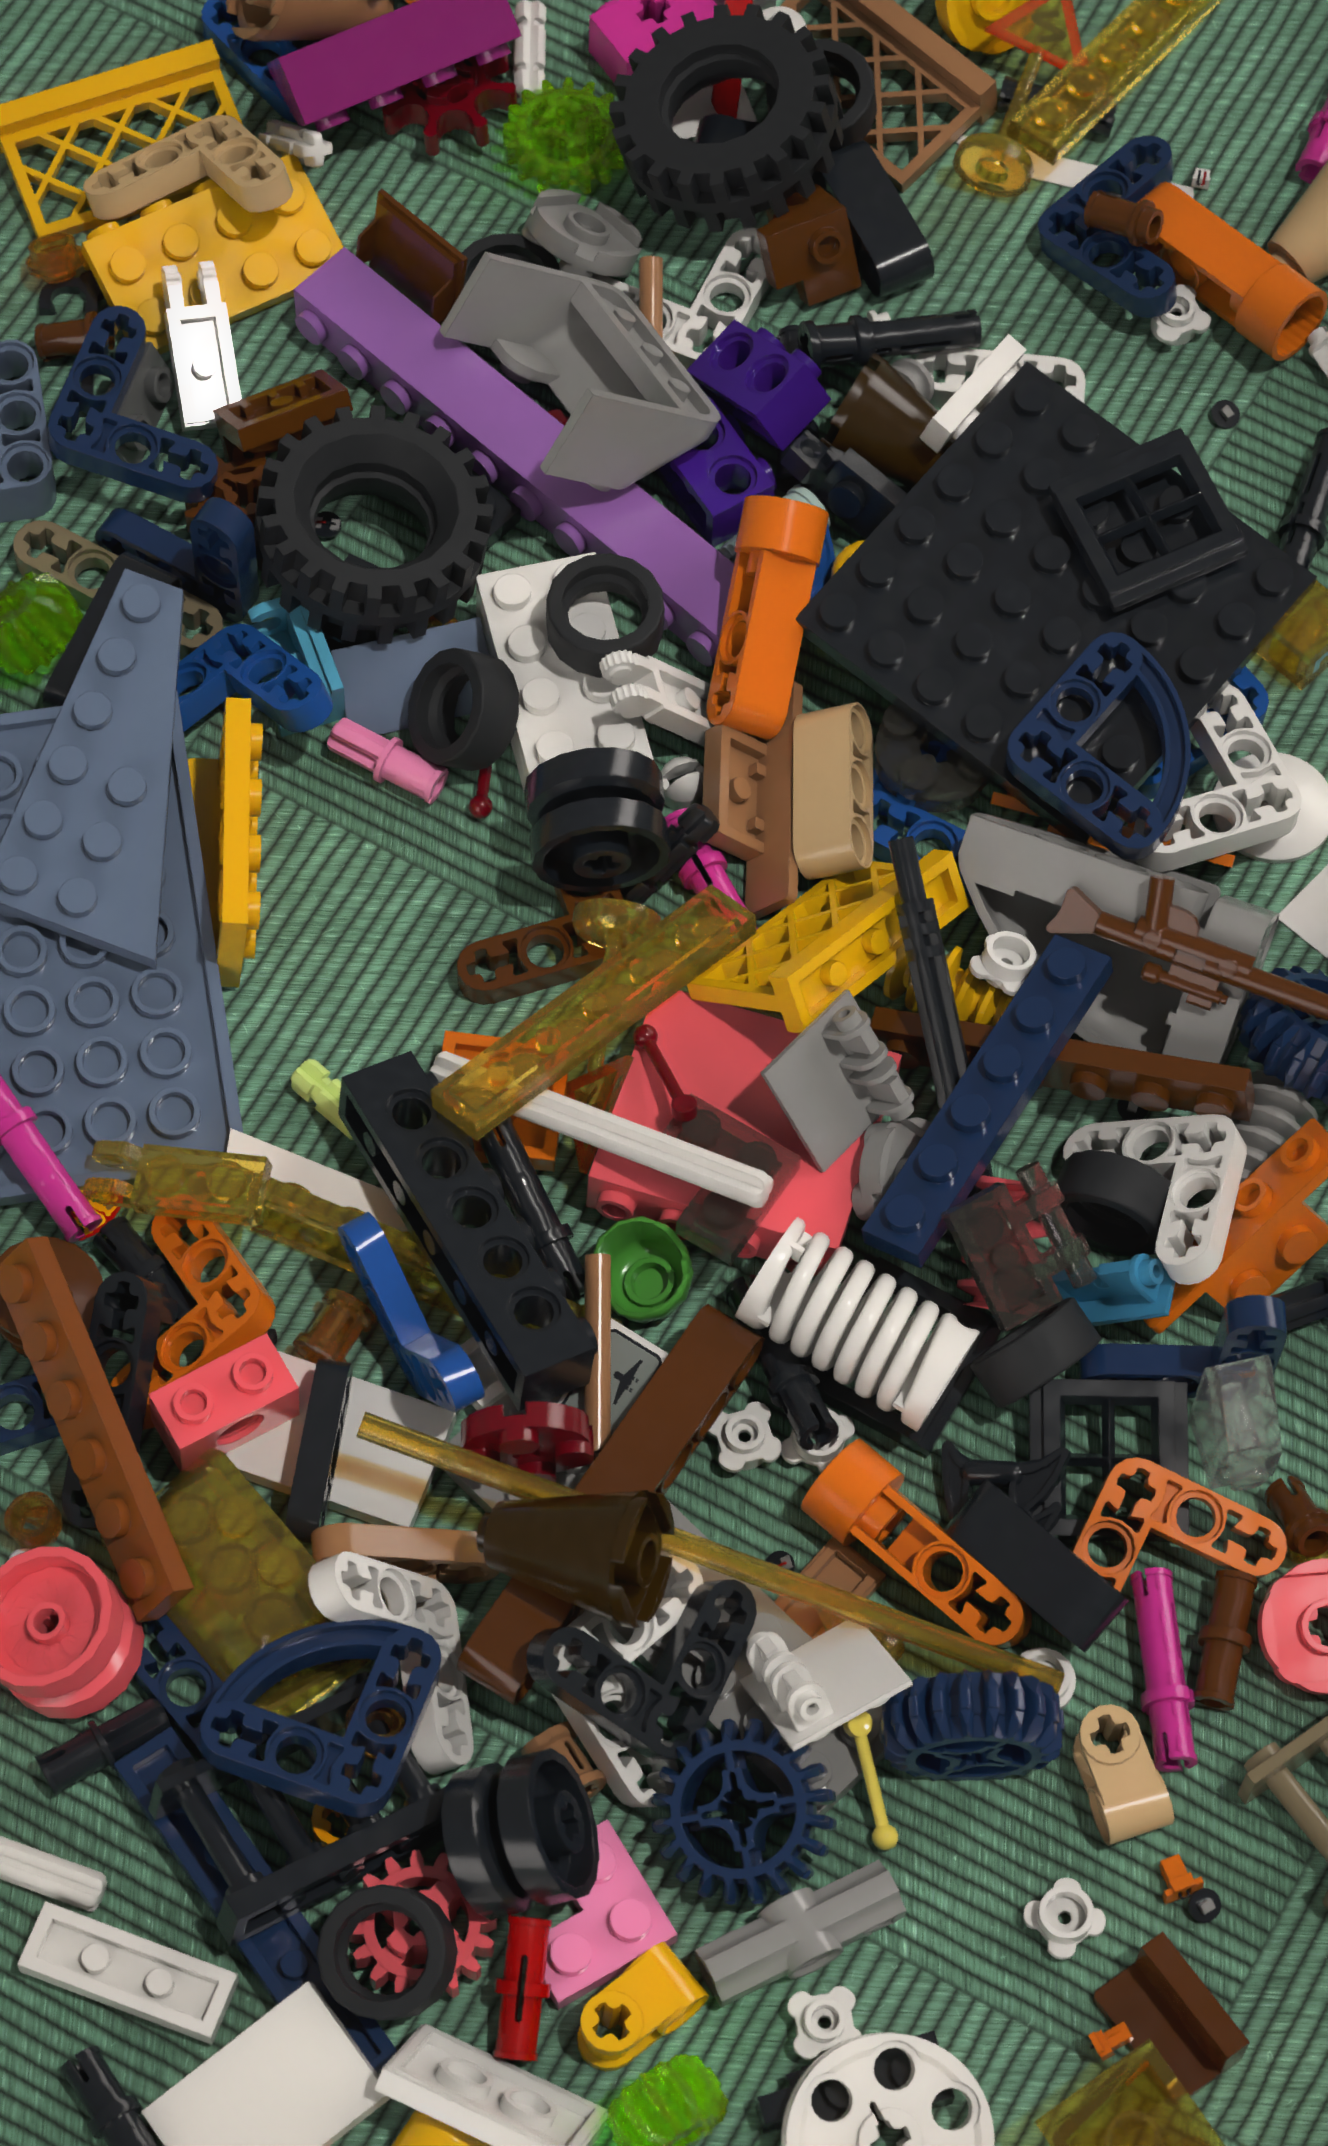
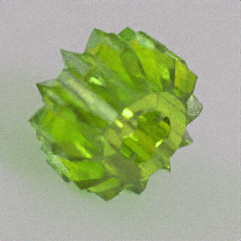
(35, 622)
(668, 2105)

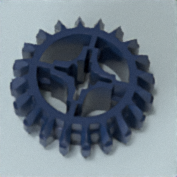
(1288, 1040)
(972, 1726)
(750, 1840)

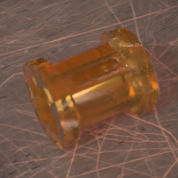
(335, 1327)

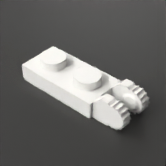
(199, 348)
(658, 694)

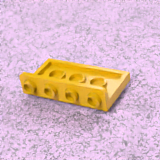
(254, 253)
(227, 815)

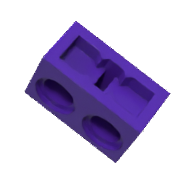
(760, 383)
(702, 476)

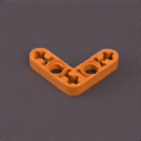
(214, 1316)
(1159, 1517)

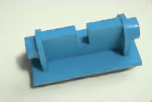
(1122, 1291)

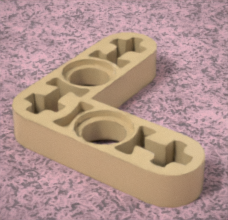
(209, 147)

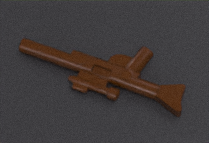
(1196, 962)

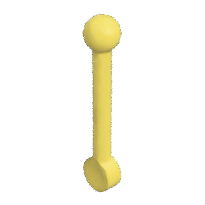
(884, 1835)

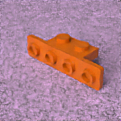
(1269, 1227)

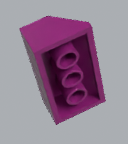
(390, 52)

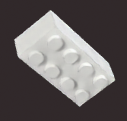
(556, 704)

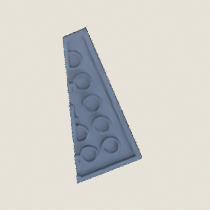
(95, 809)

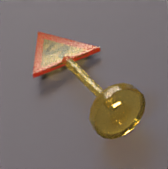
(1049, 34)
(609, 926)

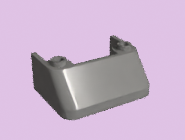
(601, 359)

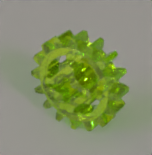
(563, 137)

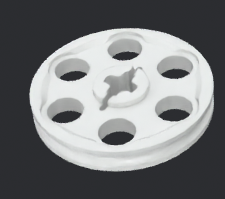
(904, 2108)

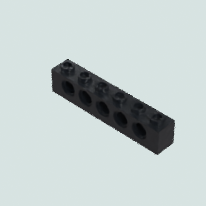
(528, 1362)

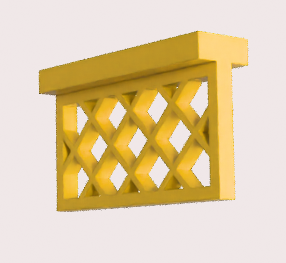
(97, 103)
(827, 942)

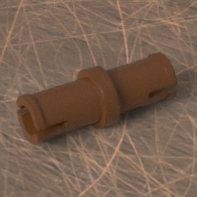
(1225, 1639)

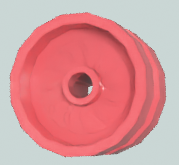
(65, 1633)

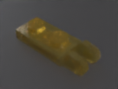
(182, 1182)

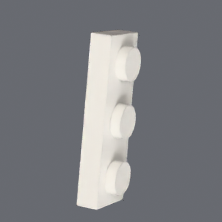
(128, 1972)

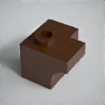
(810, 248)

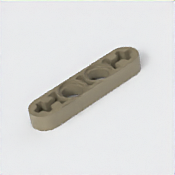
(82, 554)

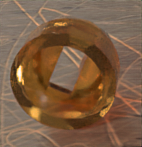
(37, 1510)

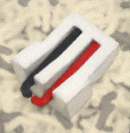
(1201, 178)

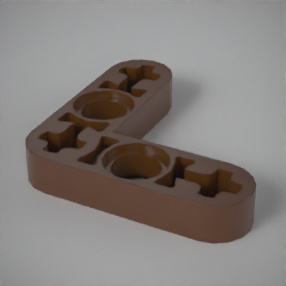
(532, 978)

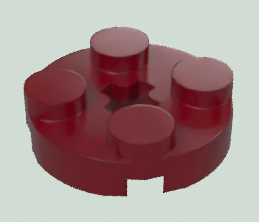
(539, 1442)

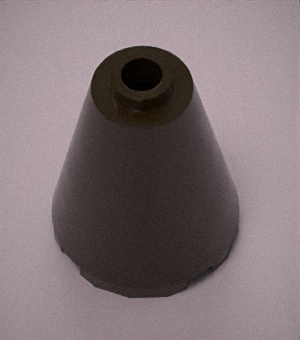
(884, 423)
(585, 1549)

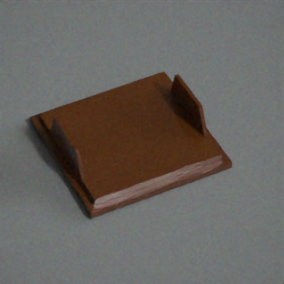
(412, 258)

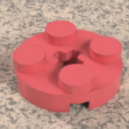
(1284, 1627)

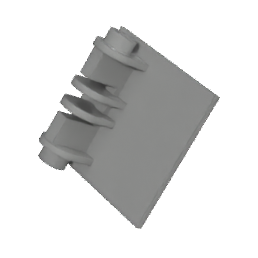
(837, 1081)

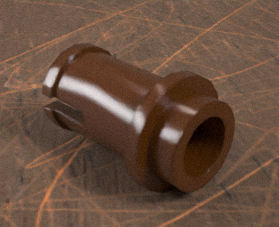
(1133, 220)
(64, 337)
(1302, 1520)

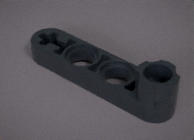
(116, 1311)

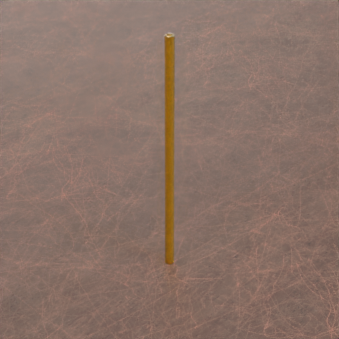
(718, 1557)

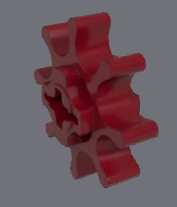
(453, 103)

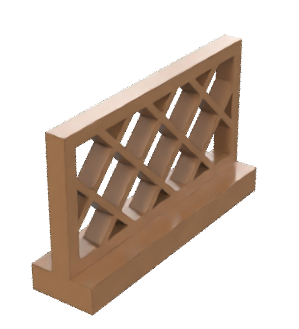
(924, 55)

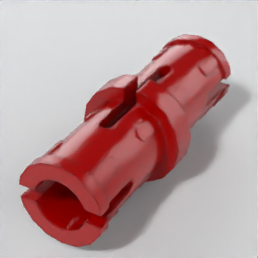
(514, 2037)

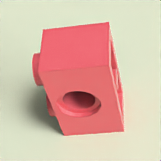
(225, 1402)

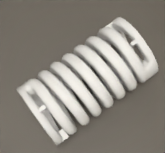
(852, 1333)

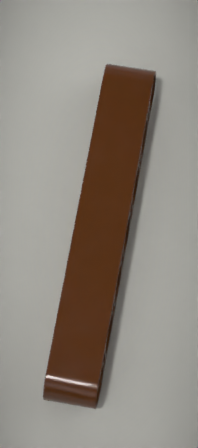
(640, 1455)

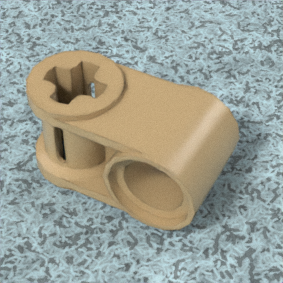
(1123, 1786)

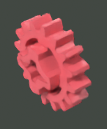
(405, 1950)

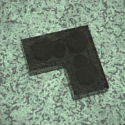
(711, 1219)

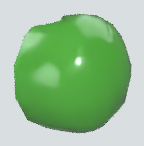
(647, 1268)

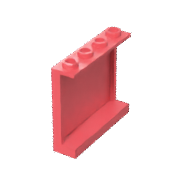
(720, 1059)

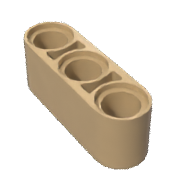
(833, 791)

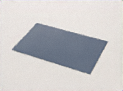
(382, 676)

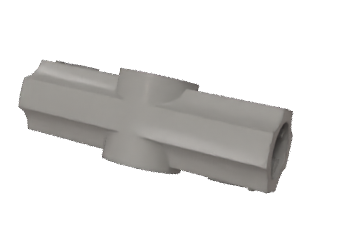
(800, 1933)

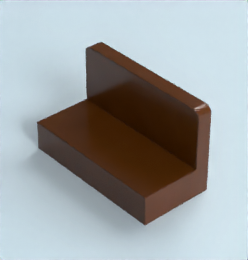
(1175, 2010)

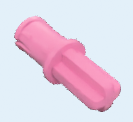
(387, 760)

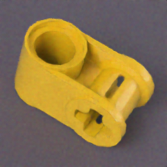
(647, 2001)

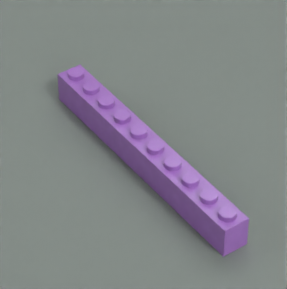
(442, 380)

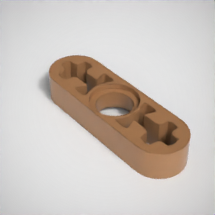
(432, 1552)

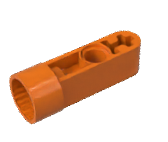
(1235, 276)
(759, 636)
(862, 1501)

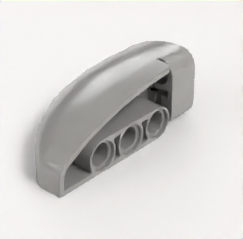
(1019, 886)

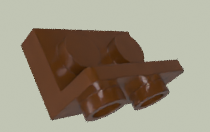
(266, 417)

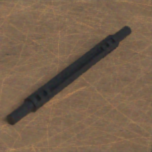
(929, 975)

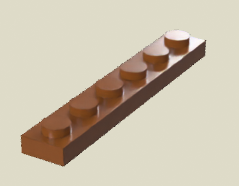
(93, 1430)

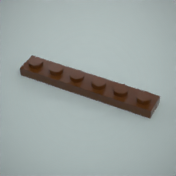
(1099, 1070)

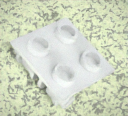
(820, 1681)

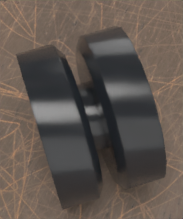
(597, 819)
(520, 1834)

